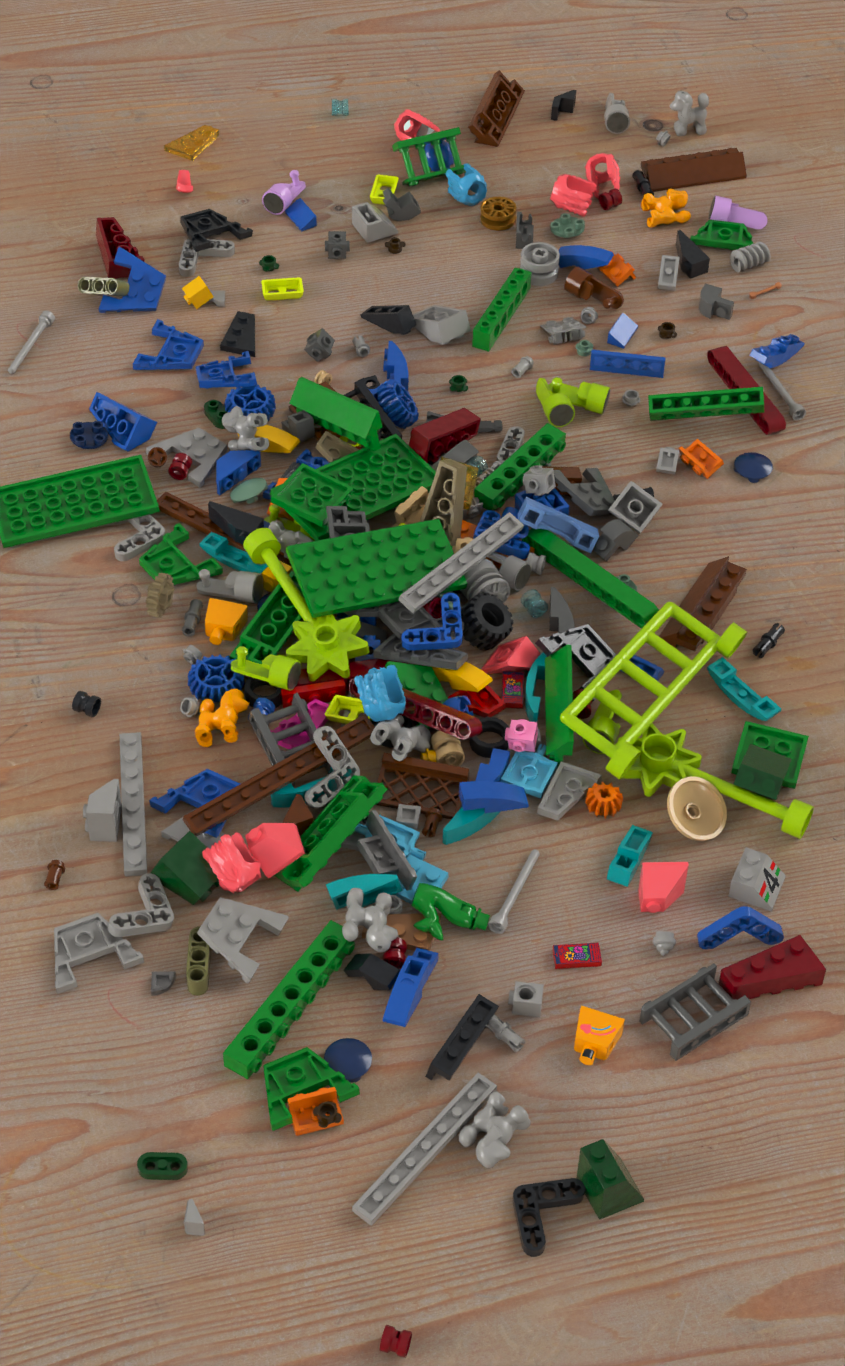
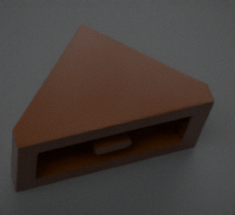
(299, 814)

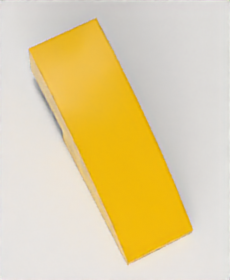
(278, 439)
(465, 678)

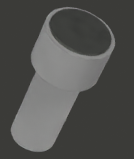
(616, 115)
(513, 570)
(241, 585)

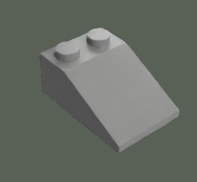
(442, 323)

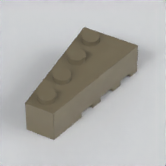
(447, 498)

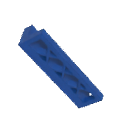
(627, 363)

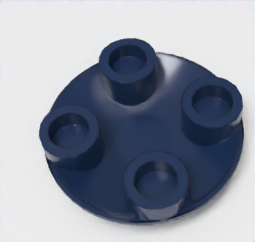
(88, 434)
(753, 466)
(349, 1057)

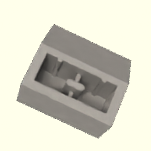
(372, 222)

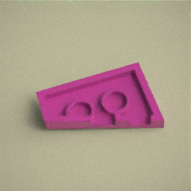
(316, 710)

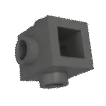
(337, 245)
(319, 345)

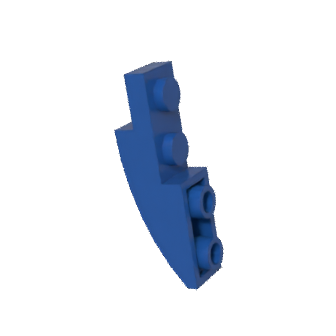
(778, 351)
(396, 365)
(409, 986)

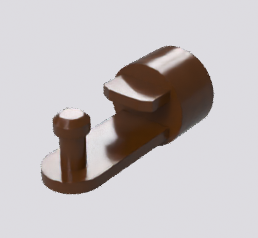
(584, 285)

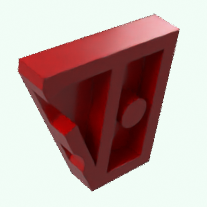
(483, 703)

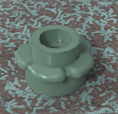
(584, 348)

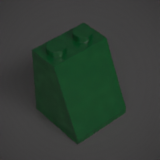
(762, 771)
(186, 871)
(606, 1180)

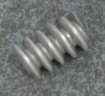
(749, 256)

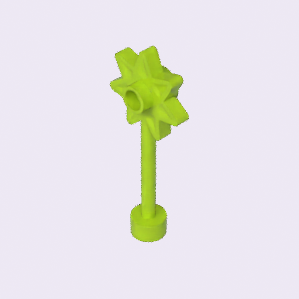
(322, 640)
(667, 762)

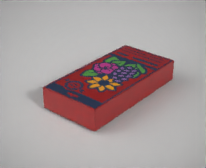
(512, 689)
(577, 955)

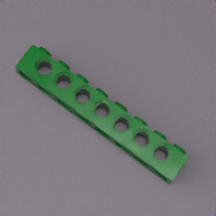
(314, 967)

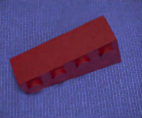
(109, 238)
(443, 434)
(773, 970)

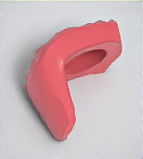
(183, 182)

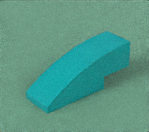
(465, 824)
(629, 855)
(370, 884)

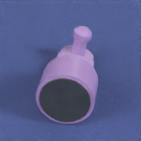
(281, 195)
(724, 210)

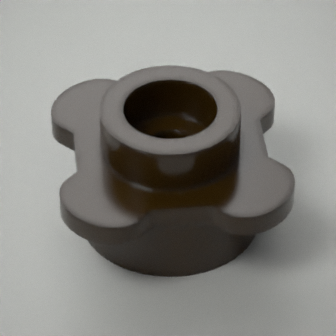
(395, 245)
(667, 330)
(327, 1108)

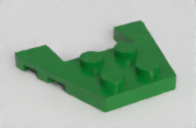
(170, 560)
(300, 1074)

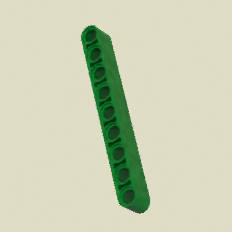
(591, 576)

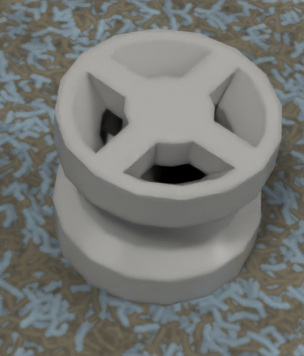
(537, 562)

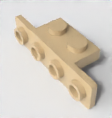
(412, 508)

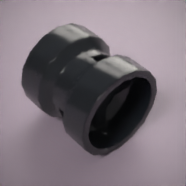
(84, 703)

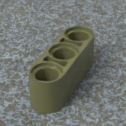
(103, 286)
(197, 969)

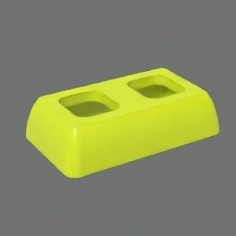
(382, 180)
(282, 285)
(343, 702)

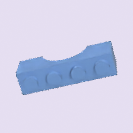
(544, 517)

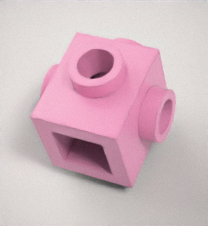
(522, 735)

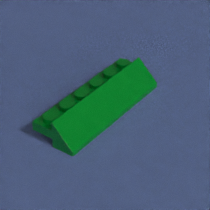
(338, 413)
(270, 626)
(557, 698)
(331, 829)

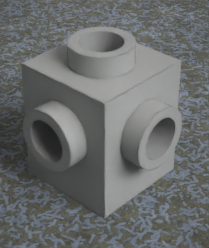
(539, 480)

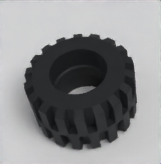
(486, 621)

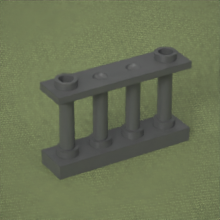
(270, 739)
(699, 1032)

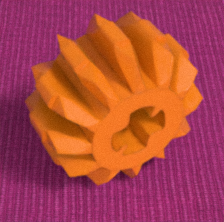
(604, 799)

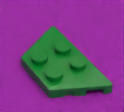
(723, 235)
(421, 681)

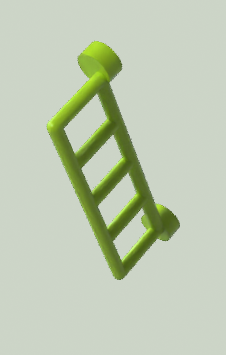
(623, 753)

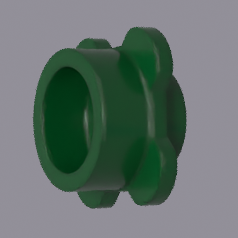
(269, 263)
(458, 383)

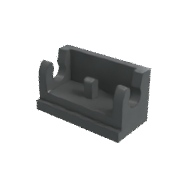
(524, 231)

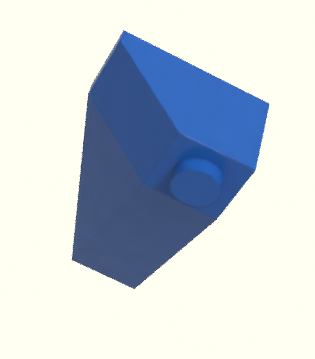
(122, 423)

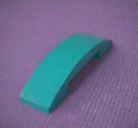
(237, 559)
(739, 693)
(532, 703)
(284, 797)

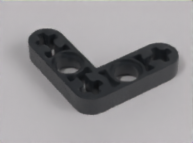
(536, 1202)

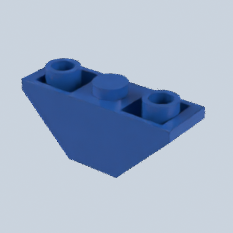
(235, 467)

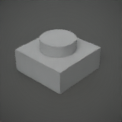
(408, 815)

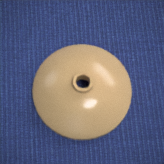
(703, 803)

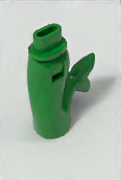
(453, 909)

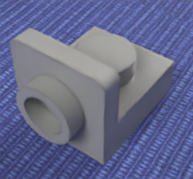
(667, 460)

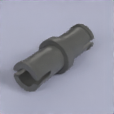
(192, 617)

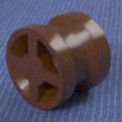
(156, 454)

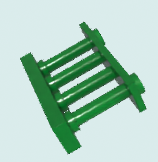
(419, 144)

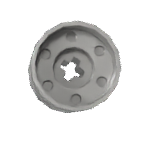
(486, 579)

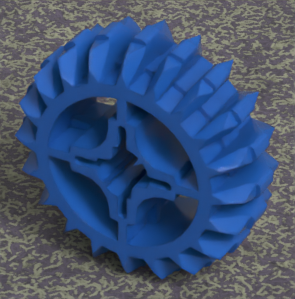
(251, 400)
(397, 403)
(216, 674)

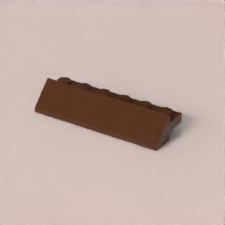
(496, 110)
(694, 169)
(705, 602)

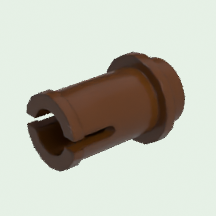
(433, 818)
(56, 869)

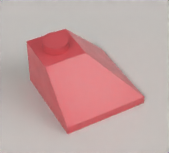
(512, 656)
(275, 846)
(661, 884)

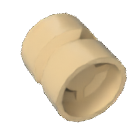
(447, 749)

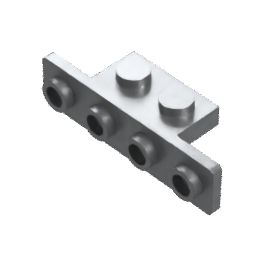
(383, 852)

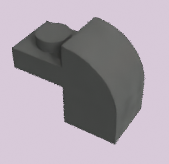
(401, 208)
(713, 304)
(300, 425)
(614, 534)

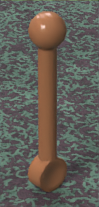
(752, 295)

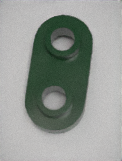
(214, 411)
(162, 1164)

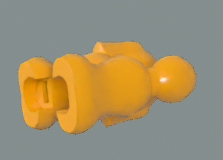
(663, 208)
(223, 718)

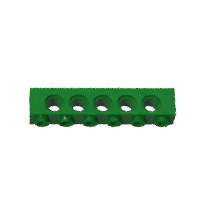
(501, 309)
(706, 403)
(509, 475)

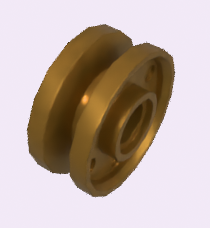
(498, 213)

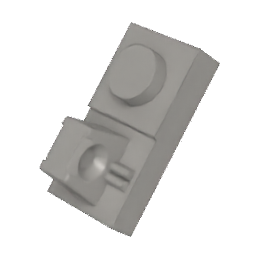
(668, 272)

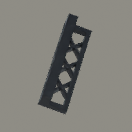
(369, 400)
(462, 1038)

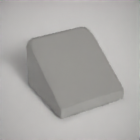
(193, 1221)

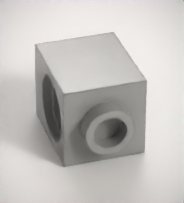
(529, 991)

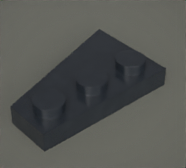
(240, 335)

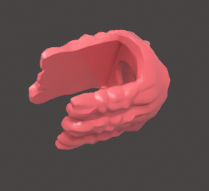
(416, 121)
(600, 177)
(572, 194)
(232, 863)

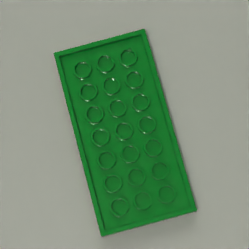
(378, 477)
(75, 501)
(368, 566)

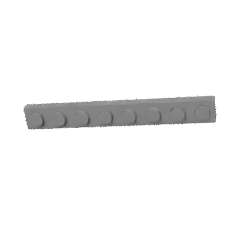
(460, 562)
(133, 804)
(424, 1149)

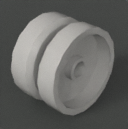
(542, 261)

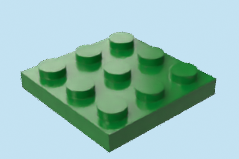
(309, 493)
(775, 740)

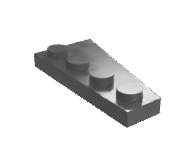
(441, 658)

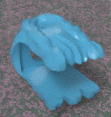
(472, 180)
(381, 693)

